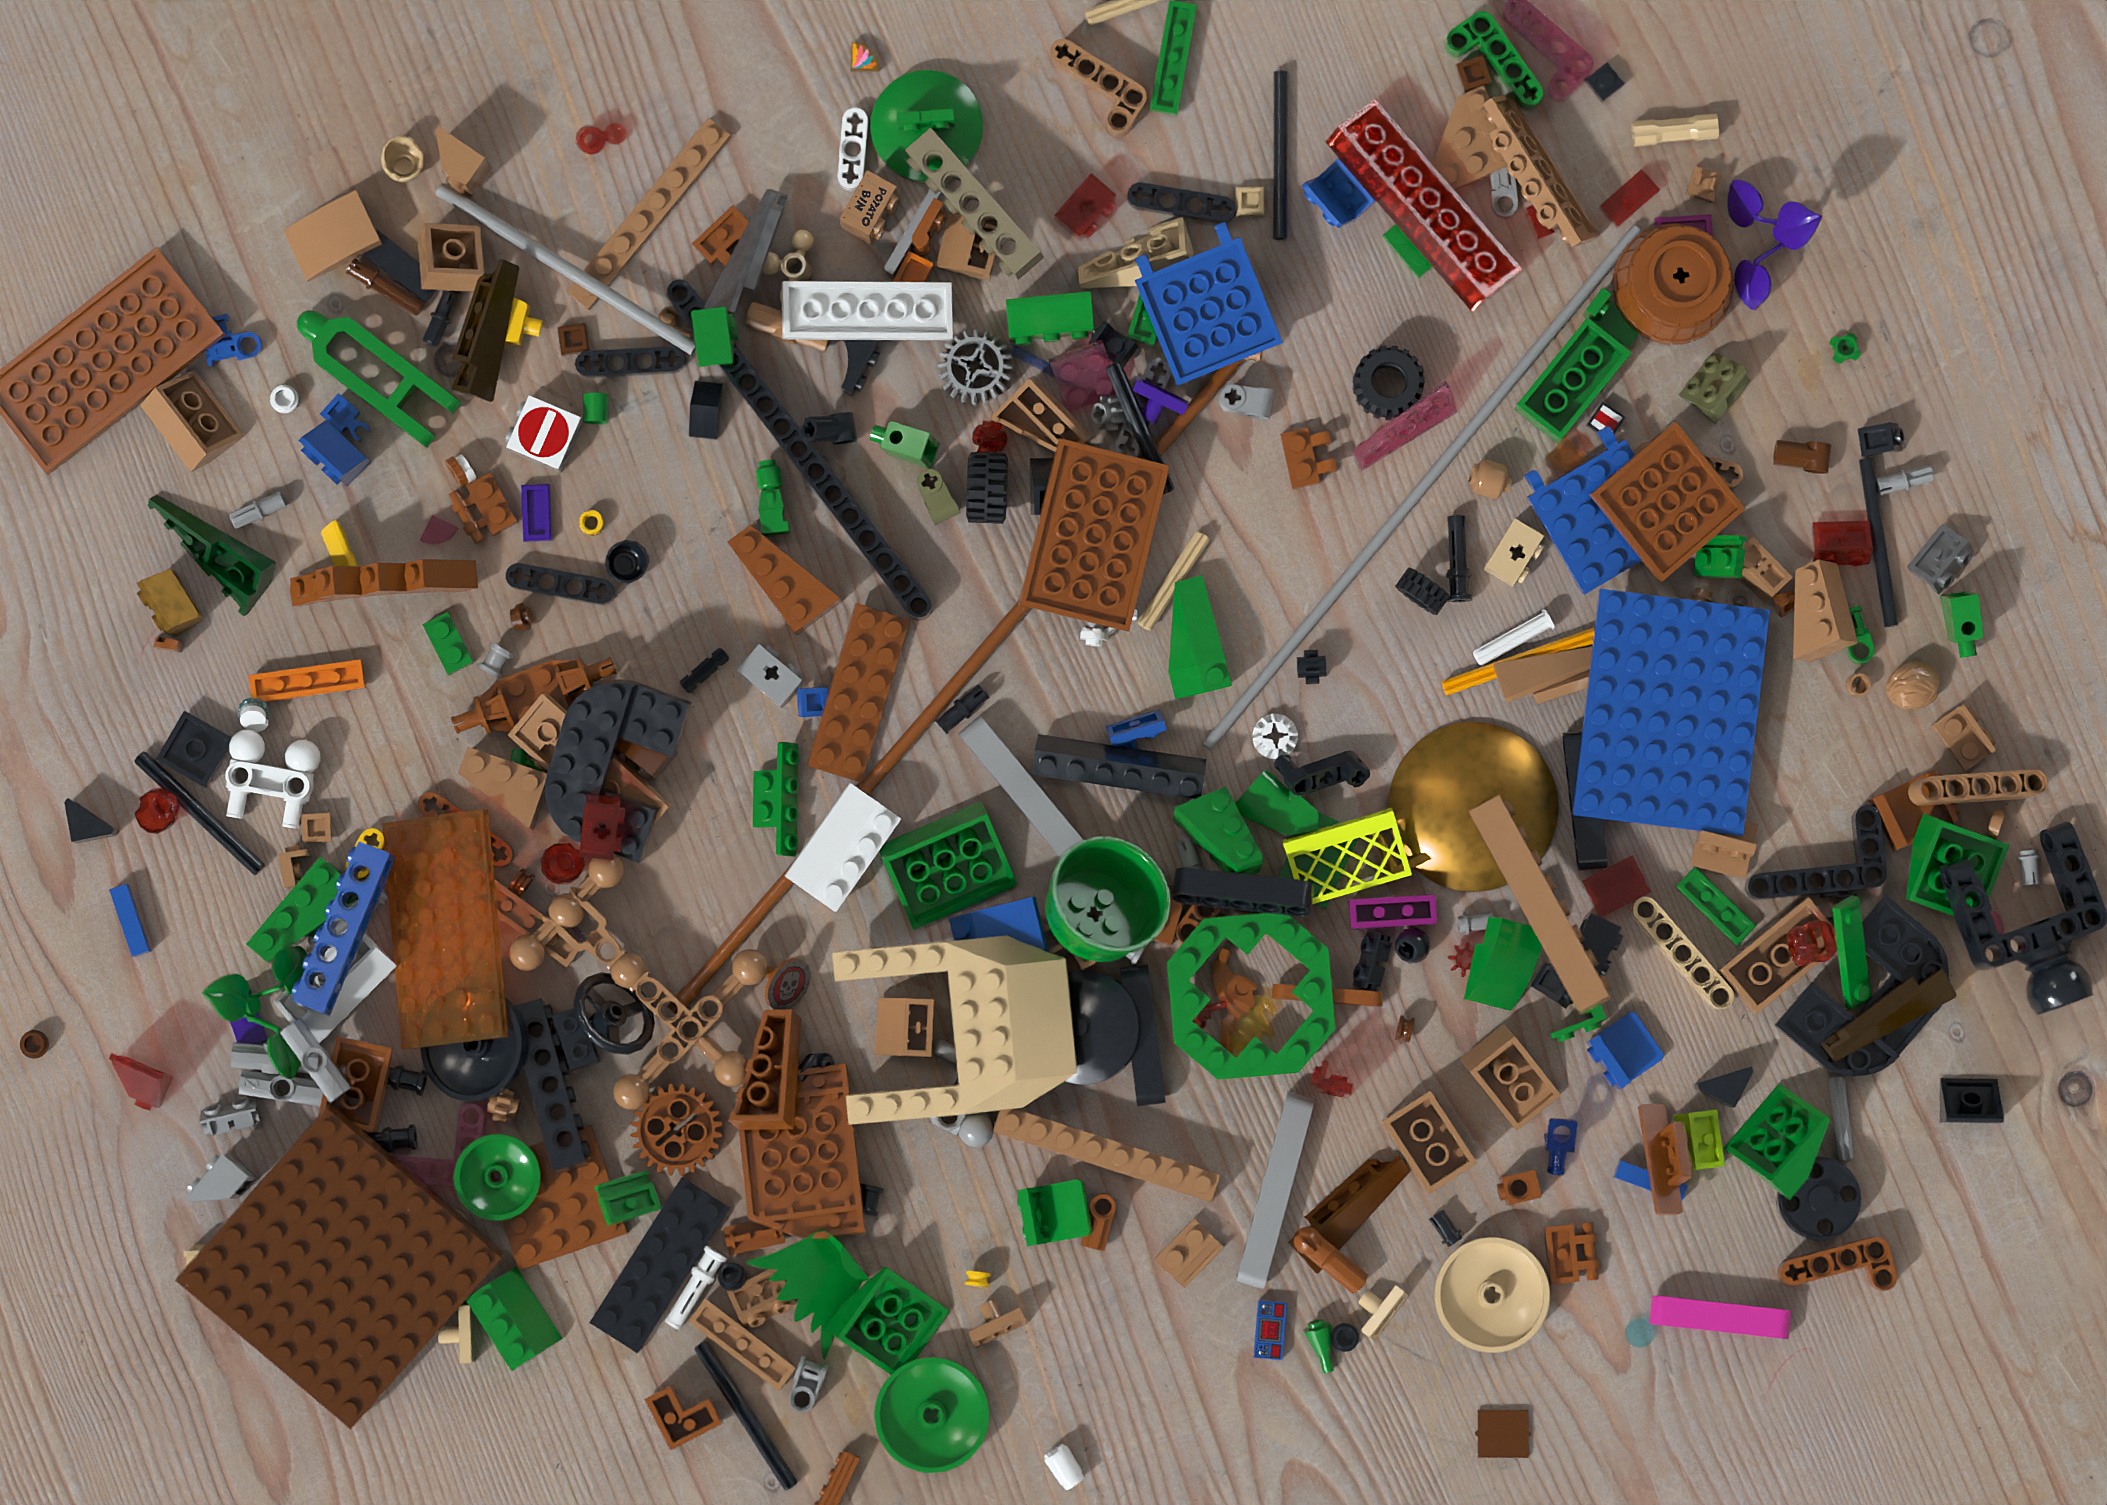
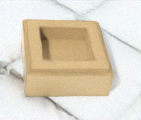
(1249, 201)

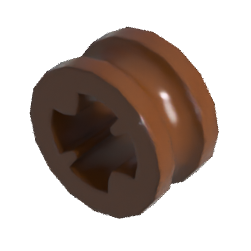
(521, 882)
(1404, 1028)

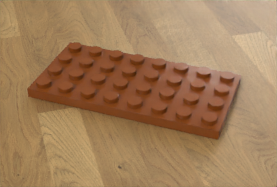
(104, 360)

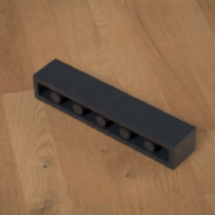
(1119, 766)

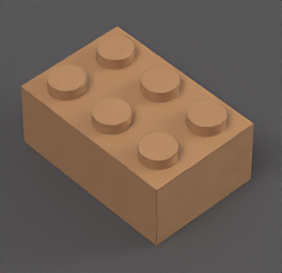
(1428, 1142)

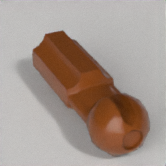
(1330, 1259)

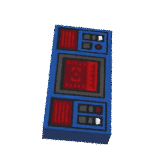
(1270, 1330)

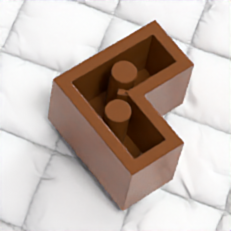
(680, 1424)

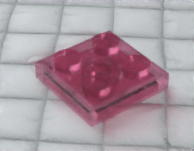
(1082, 375)

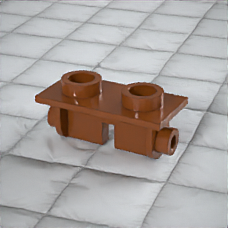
(751, 1236)

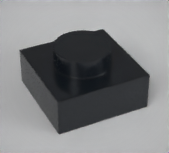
(1604, 82)

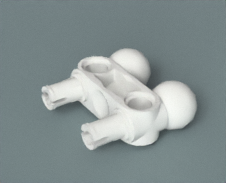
(301, 759)

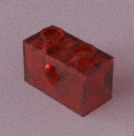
(1071, 214)
(601, 810)

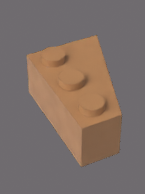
(1040, 416)
(1820, 612)
(507, 783)

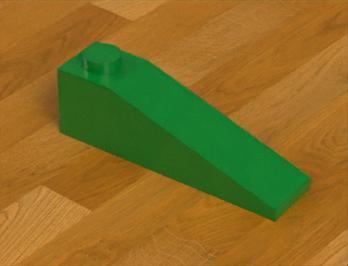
(1195, 646)

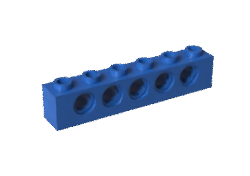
(346, 944)

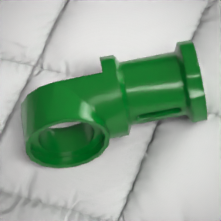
(1862, 634)

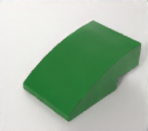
(1502, 963)

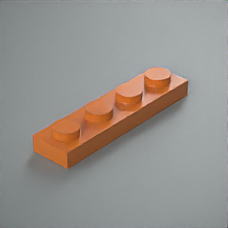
(307, 681)

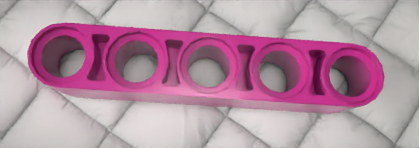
(1720, 1317)

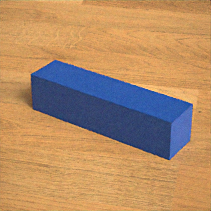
(130, 920)
(1638, 1177)

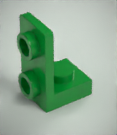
(1606, 316)
(1596, 1014)

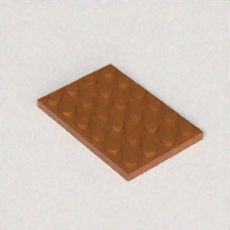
(1093, 535)

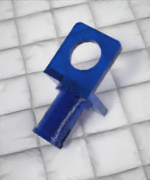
(1559, 1144)

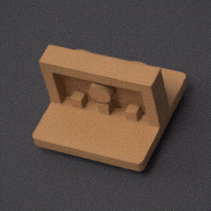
(1725, 852)

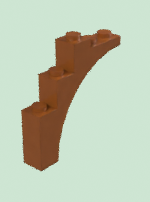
(383, 579)

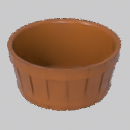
(1657, 302)

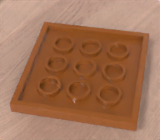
(1667, 501)
(564, 1211)

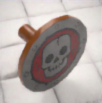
(787, 984)

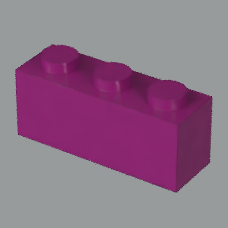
(1392, 912)

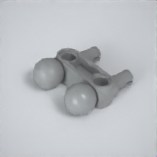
(972, 1128)

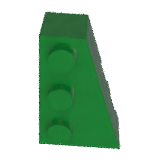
(714, 336)
(1220, 831)

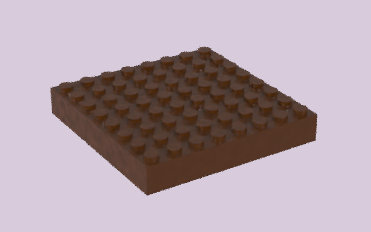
(339, 1266)

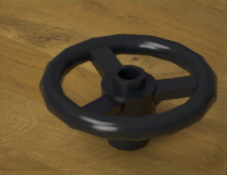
(604, 1024)

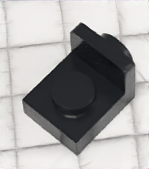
(1118, 347)
(1881, 439)
(1550, 985)

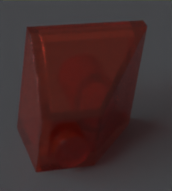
(141, 1081)

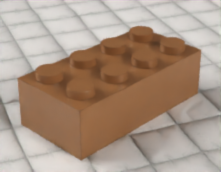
(1765, 965)

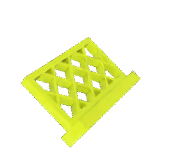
(1347, 832)

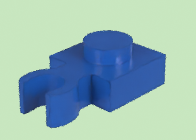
(343, 415)

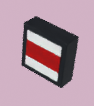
(1605, 417)

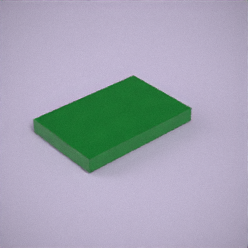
(1321, 870)

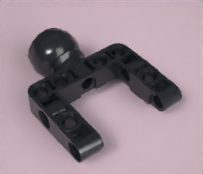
(2043, 944)

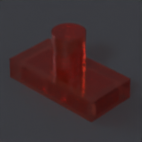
(1629, 198)

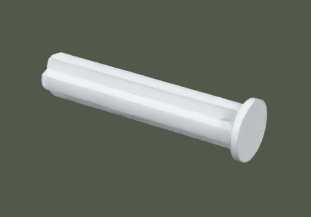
(1513, 638)

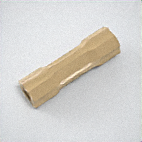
(1692, 128)

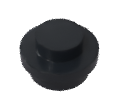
(732, 1277)
(1344, 1337)

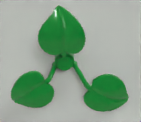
(232, 1002)

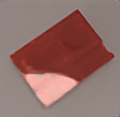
(1616, 886)

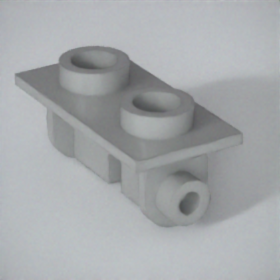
(216, 1117)

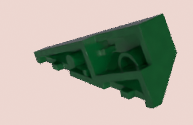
(236, 566)

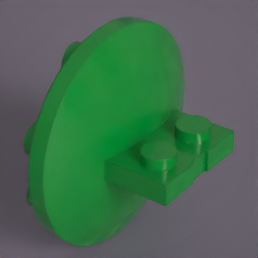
(924, 102)

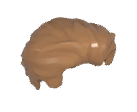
(1913, 685)

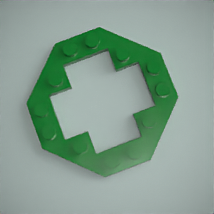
(1256, 1057)

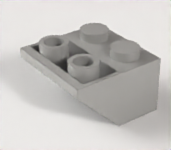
(224, 1180)

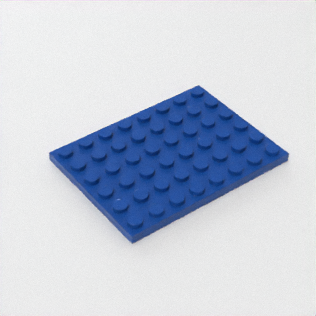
(1671, 712)

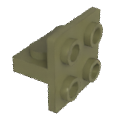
(1715, 386)

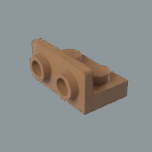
(1964, 736)
(758, 1300)

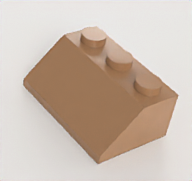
(191, 419)

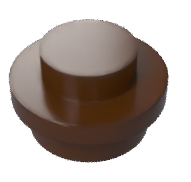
(521, 617)
(34, 1044)

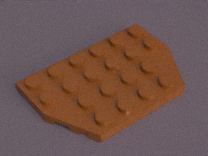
(811, 1172)

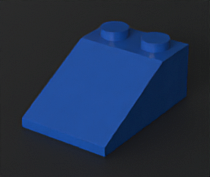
(1014, 919)

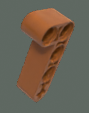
(1835, 1266)

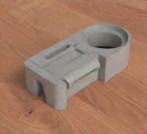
(1503, 186)

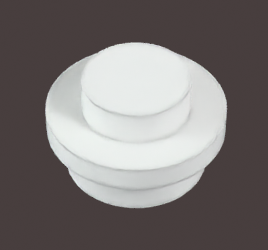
(284, 399)

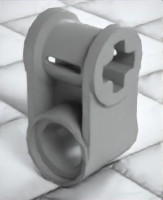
(1252, 402)
(808, 1382)

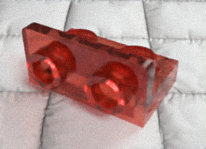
(1842, 542)
(1334, 1086)

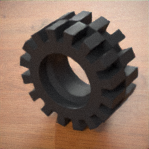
(1422, 591)

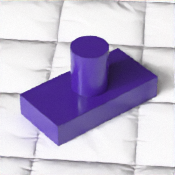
(1158, 399)

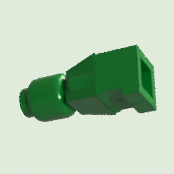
(770, 504)

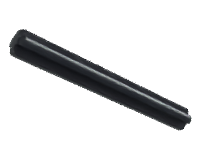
(1135, 417)

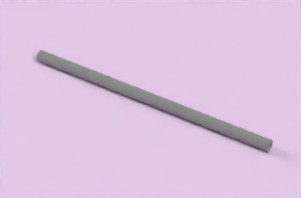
(566, 269)

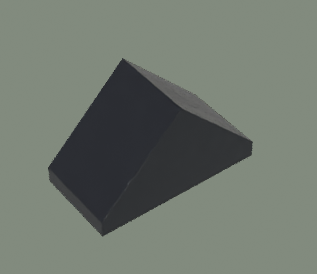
(705, 410)
(85, 825)
(1726, 1087)

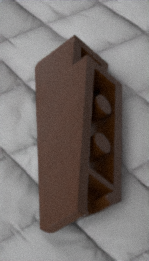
(1354, 1202)

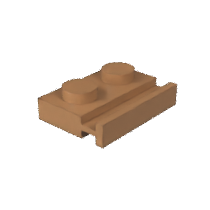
(1189, 1253)

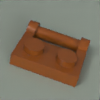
(932, 221)

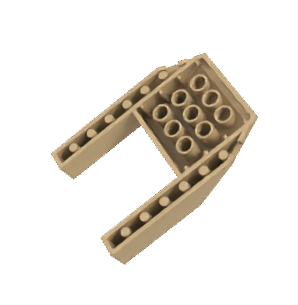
(1006, 1022)

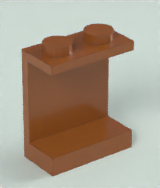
(1902, 817)

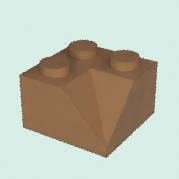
(450, 256)

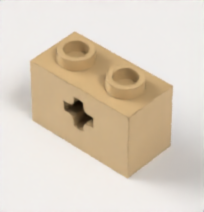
(1518, 536)

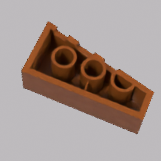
(789, 586)
(771, 1075)

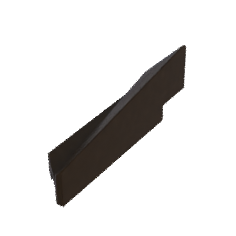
(485, 332)
(1890, 1012)

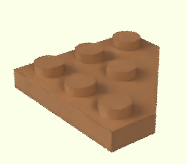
(1466, 146)

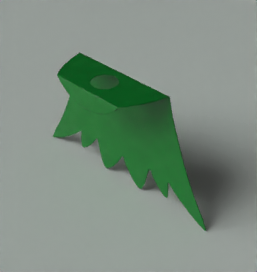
(819, 1275)

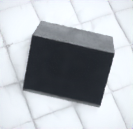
(1970, 1101)

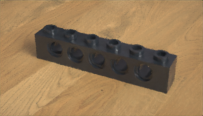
(561, 1158)

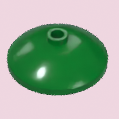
(517, 1183)

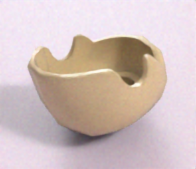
(402, 159)

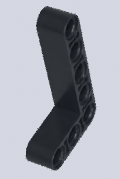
(1829, 873)

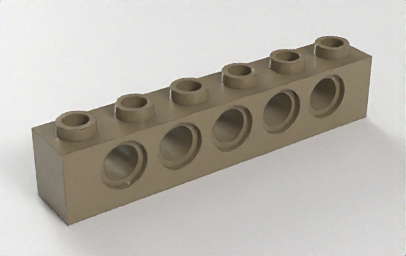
(931, 147)

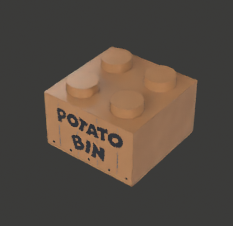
(869, 208)

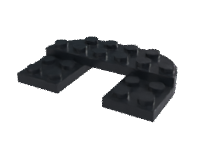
(587, 749)
(1903, 951)

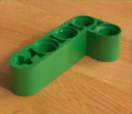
(1499, 63)

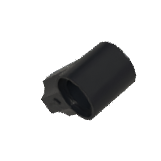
(835, 428)

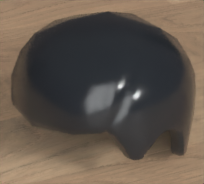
(626, 561)

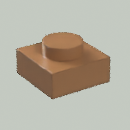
(316, 828)

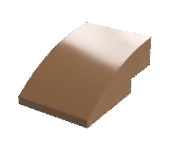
(332, 236)

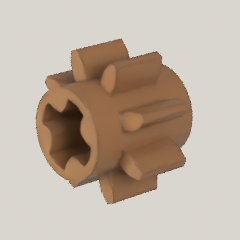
(504, 1106)

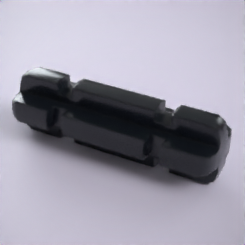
(704, 670)

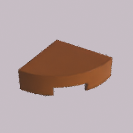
(1784, 603)
(168, 644)

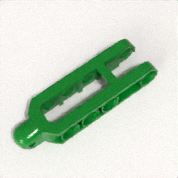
(321, 331)

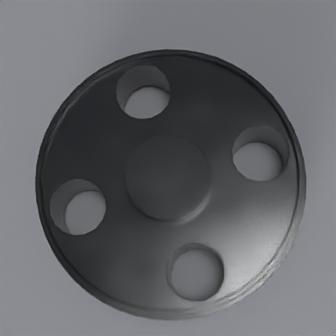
(1821, 1199)

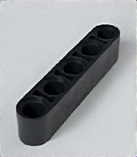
(1587, 831)
(1242, 892)
(1146, 1061)

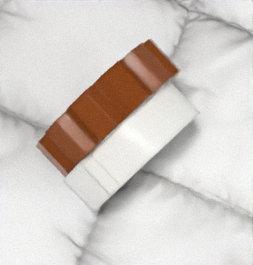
(460, 470)

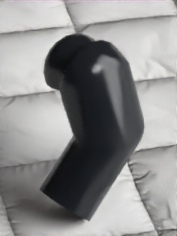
(815, 1060)

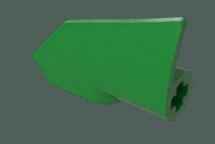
(1276, 807)

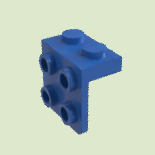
(1338, 194)
(1624, 1050)

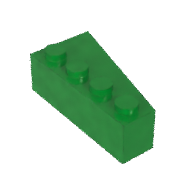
(299, 912)

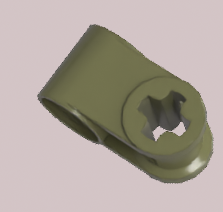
(937, 500)

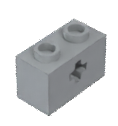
(777, 690)

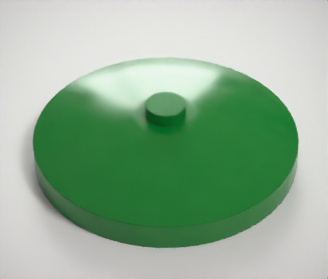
(931, 1415)

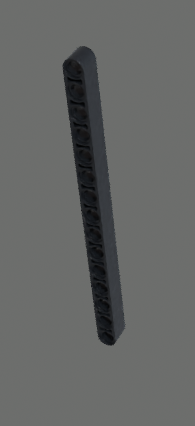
(807, 461)

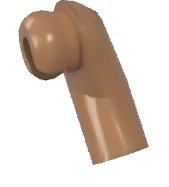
(668, 316)

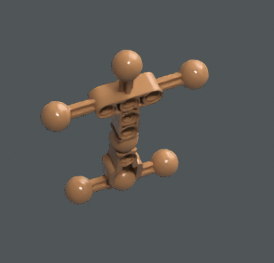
(630, 972)

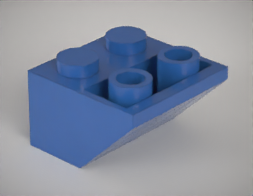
(338, 455)

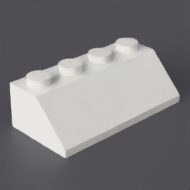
(842, 847)
(366, 972)

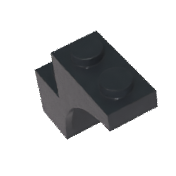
(860, 356)

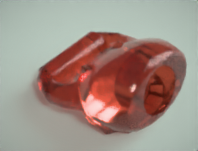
(1804, 946)

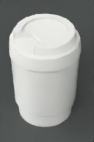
(1064, 1466)

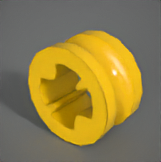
(977, 1278)

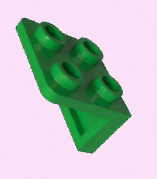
(1054, 1212)

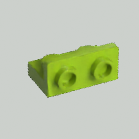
(1703, 1138)

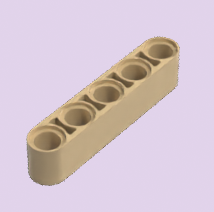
(1695, 958)

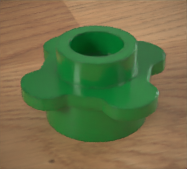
(1851, 344)

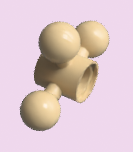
(801, 241)

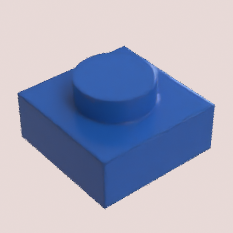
(811, 701)

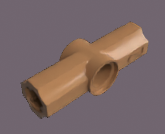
(770, 321)

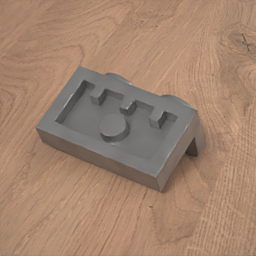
(1941, 558)

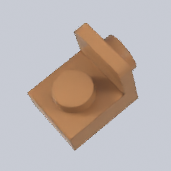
(290, 871)

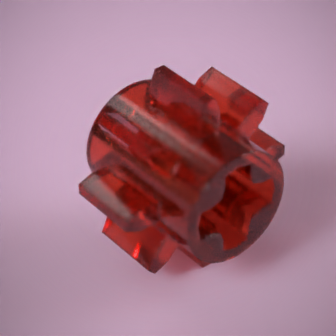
(989, 437)
(1458, 964)

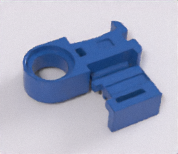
(222, 349)

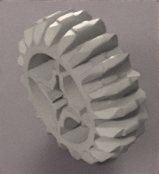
(962, 362)

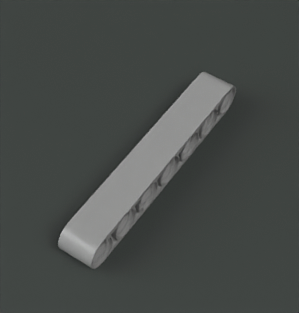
(1019, 786)
(1275, 1190)

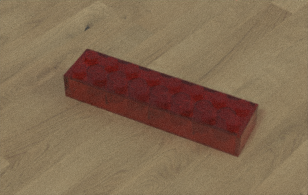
(1423, 205)

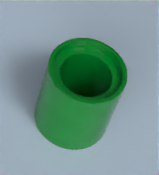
(595, 408)

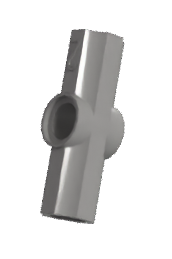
(256, 1057)
(327, 1075)
(265, 1086)

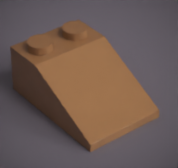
(1510, 1077)

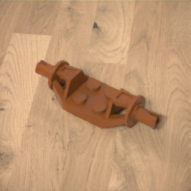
(517, 693)

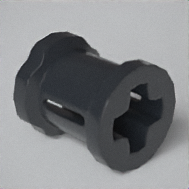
(870, 1198)

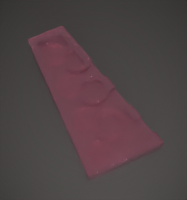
(1416, 420)

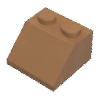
(460, 163)

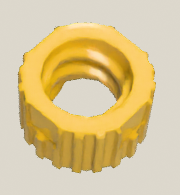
(592, 513)

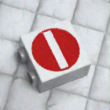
(543, 433)

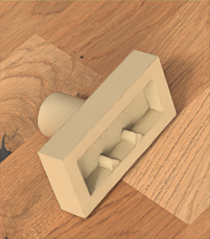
(1381, 1310)
(461, 1334)

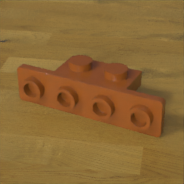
(1665, 1156)

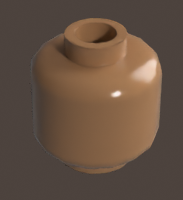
(1489, 479)

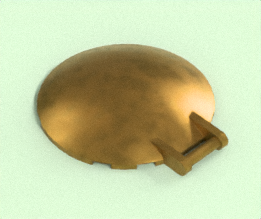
(1448, 778)

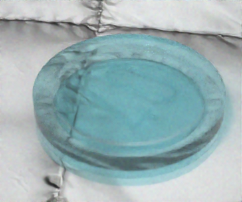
(1639, 1333)

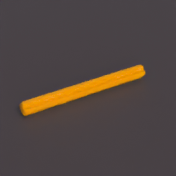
(1487, 672)

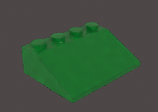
(947, 865)

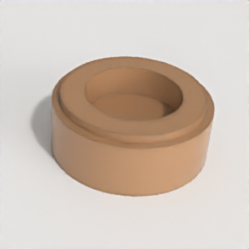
(1995, 824)

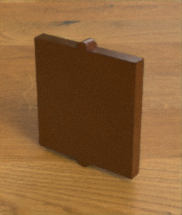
(1502, 1433)

